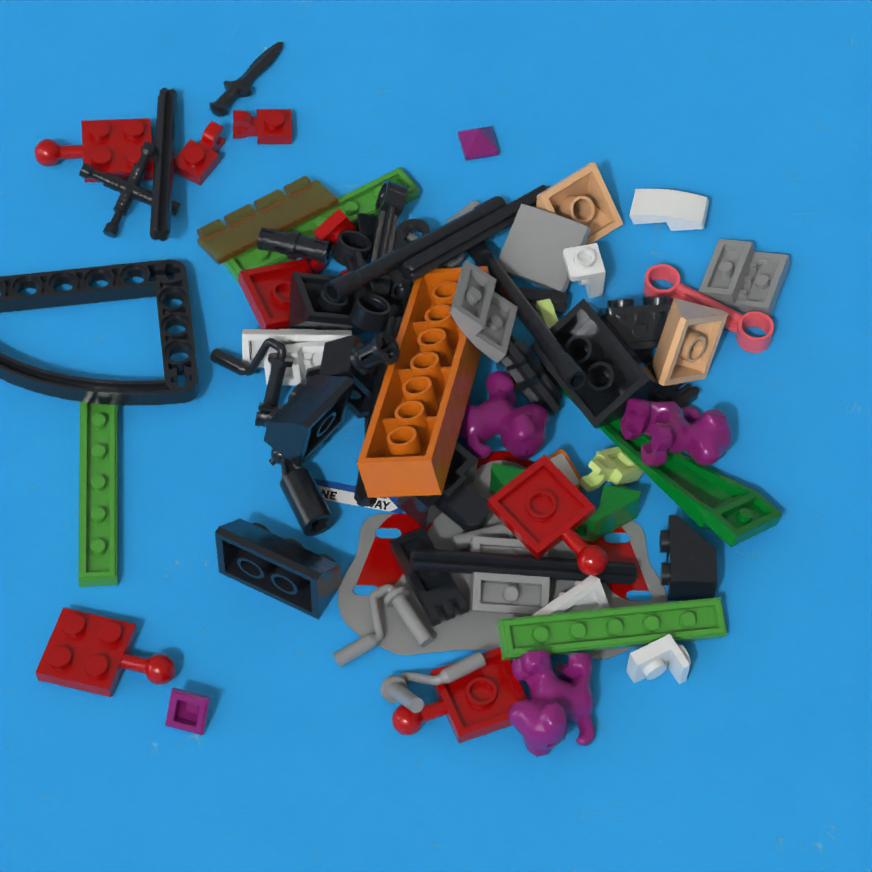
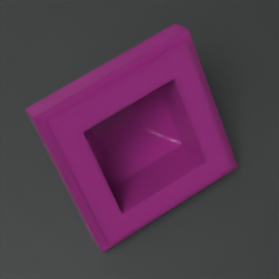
(478, 143)
(188, 711)

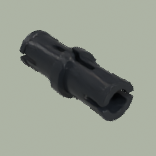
(294, 245)

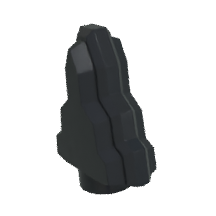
(530, 377)

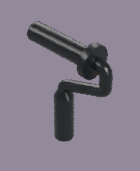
(278, 360)

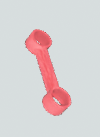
(735, 321)

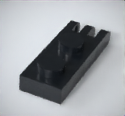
(431, 588)

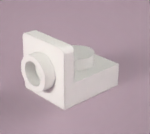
(586, 267)
(656, 657)

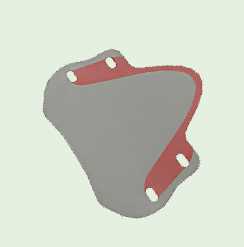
(472, 630)

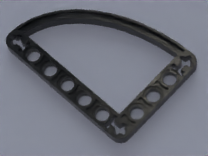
(109, 391)

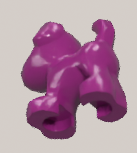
(669, 426)
(519, 428)
(553, 700)

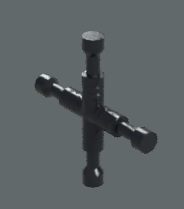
(128, 189)

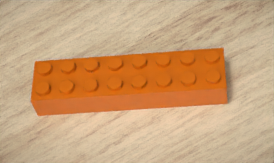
(421, 396)

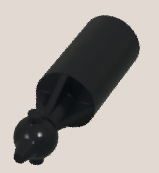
(303, 496)

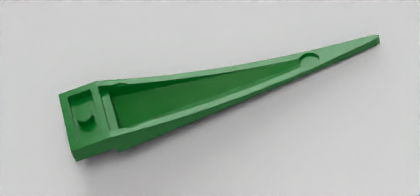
(703, 494)

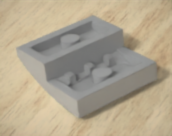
(537, 246)
(745, 277)
(482, 313)
(505, 591)

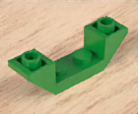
(616, 506)

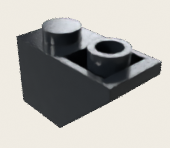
(690, 562)

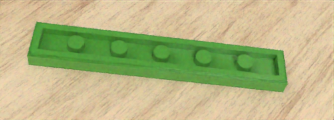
(357, 201)
(98, 495)
(611, 627)

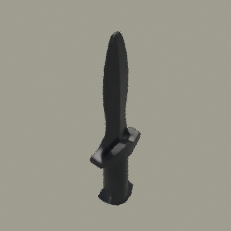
(240, 87)

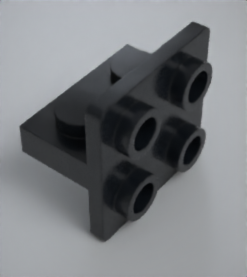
(639, 324)

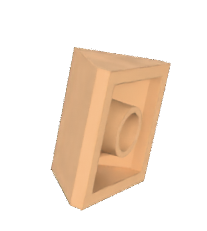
(584, 200)
(687, 342)

